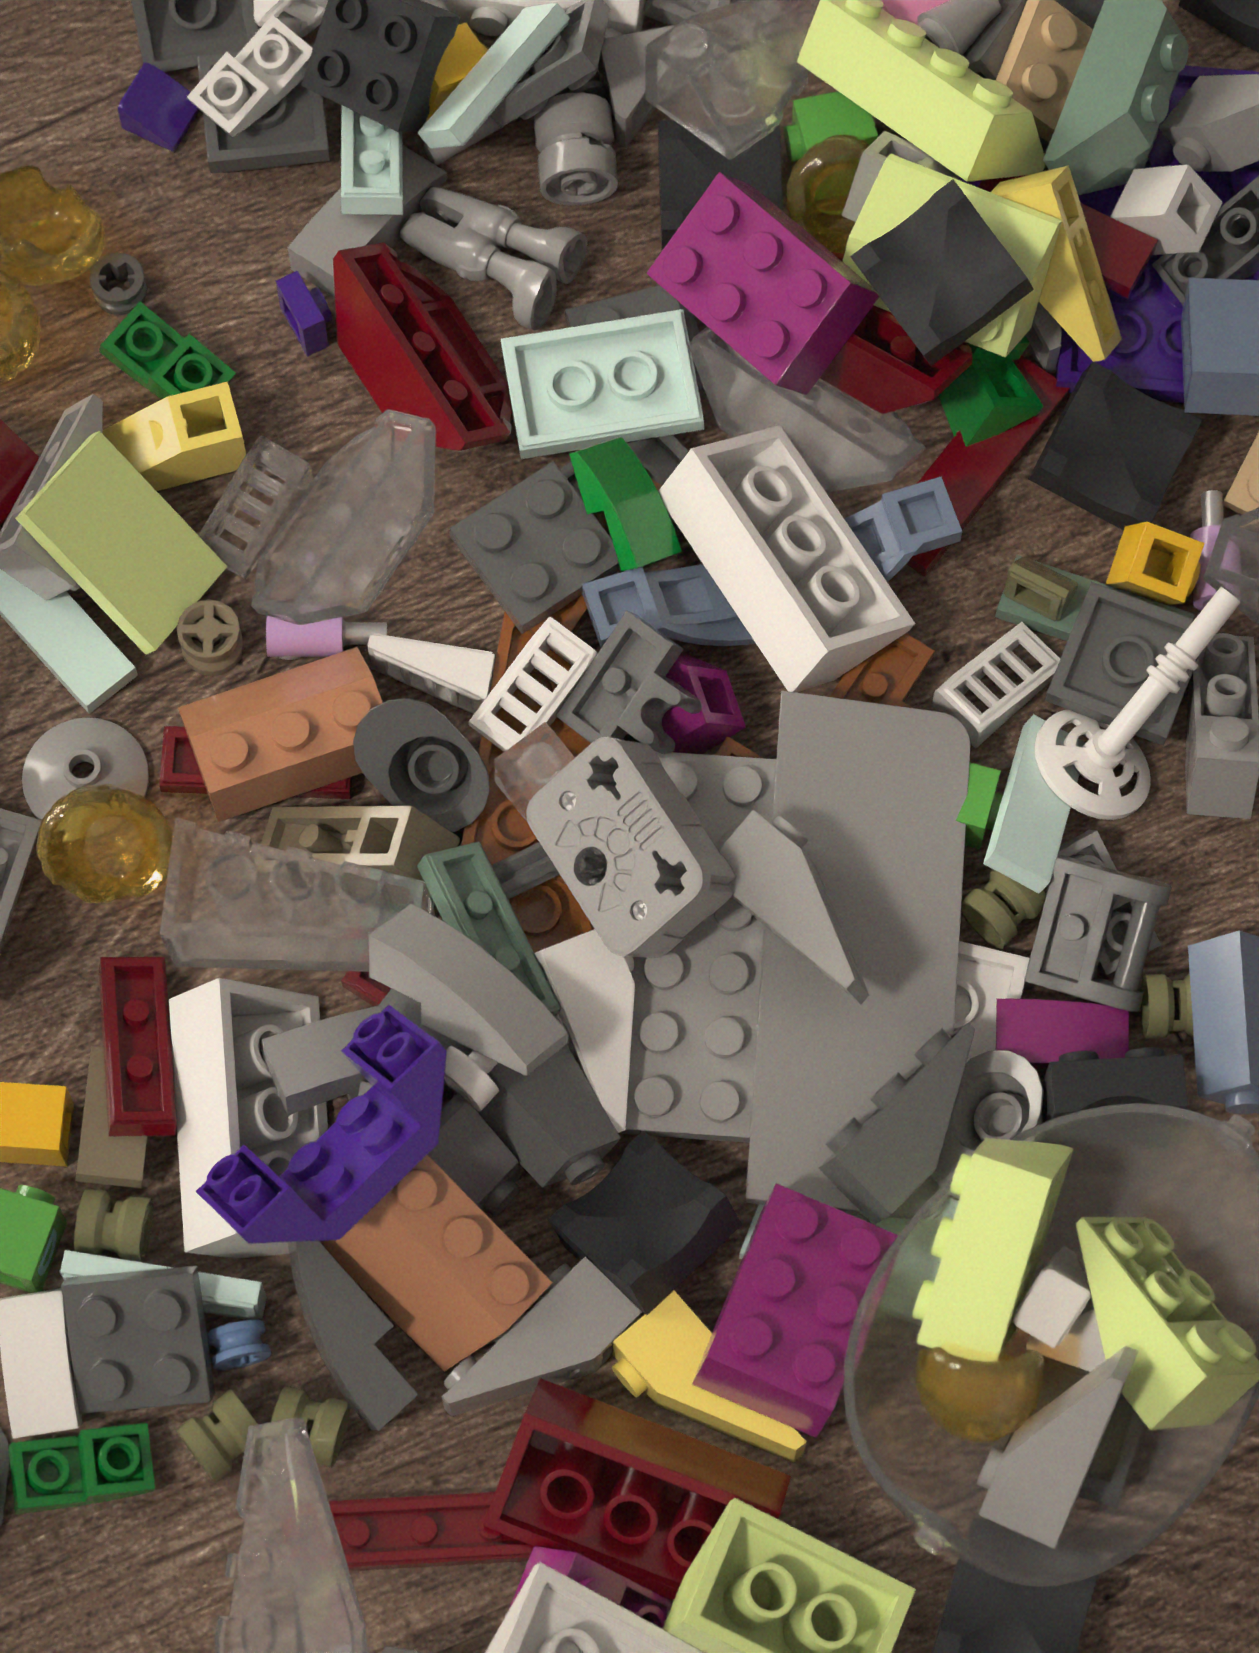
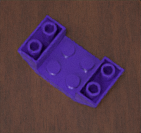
(357, 1158)

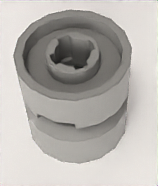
(575, 149)

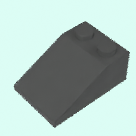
(180, 30)

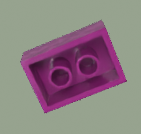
(763, 284)
(792, 1311)

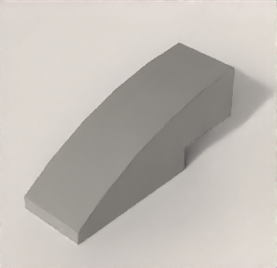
(331, 231)
(463, 990)
(310, 1064)

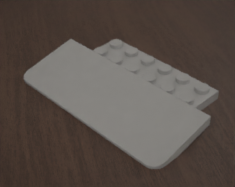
(739, 1026)

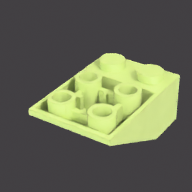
(1144, 1298)

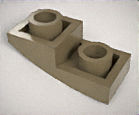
(101, 1157)

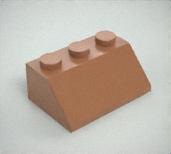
(281, 733)
(439, 1266)

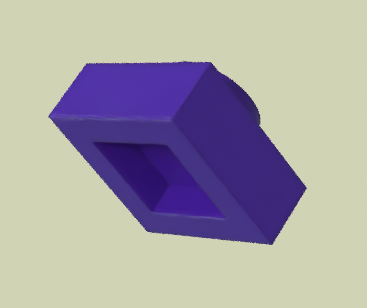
(305, 312)

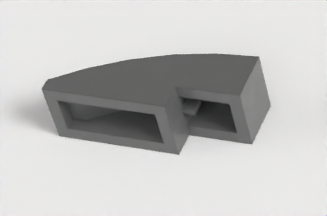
(345, 1331)

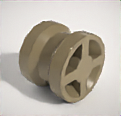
(206, 623)

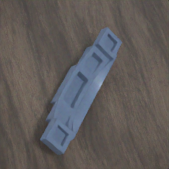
(692, 608)

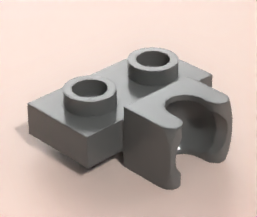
(629, 688)

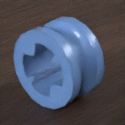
(238, 1344)

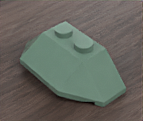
(1118, 94)

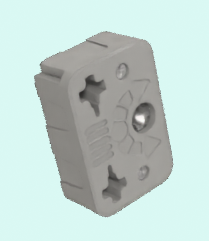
(629, 848)

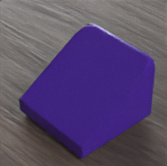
(157, 108)

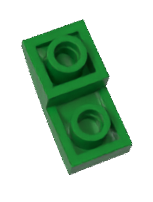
(161, 357)
(619, 485)
(81, 1468)

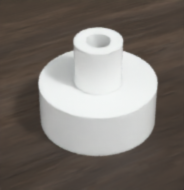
(470, 1076)

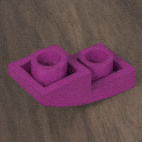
(1052, 1027)

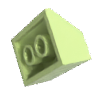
(1021, 230)
(990, 1246)
(783, 1592)

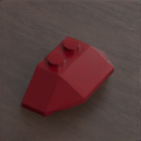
(417, 349)
(887, 369)

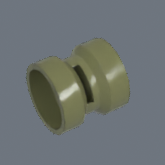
(1000, 908)
(1162, 1002)
(113, 1225)
(329, 1421)
(218, 1436)

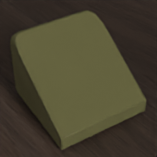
(1039, 588)

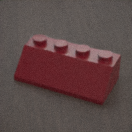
(620, 1488)

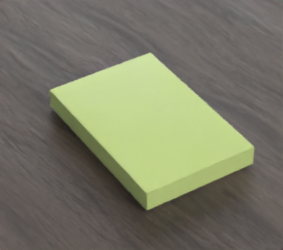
(121, 542)

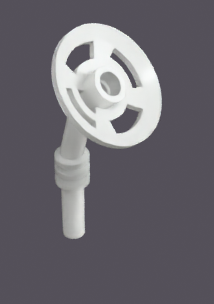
(1107, 747)

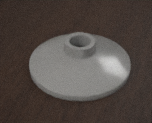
(104, 744)

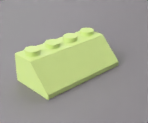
(922, 91)

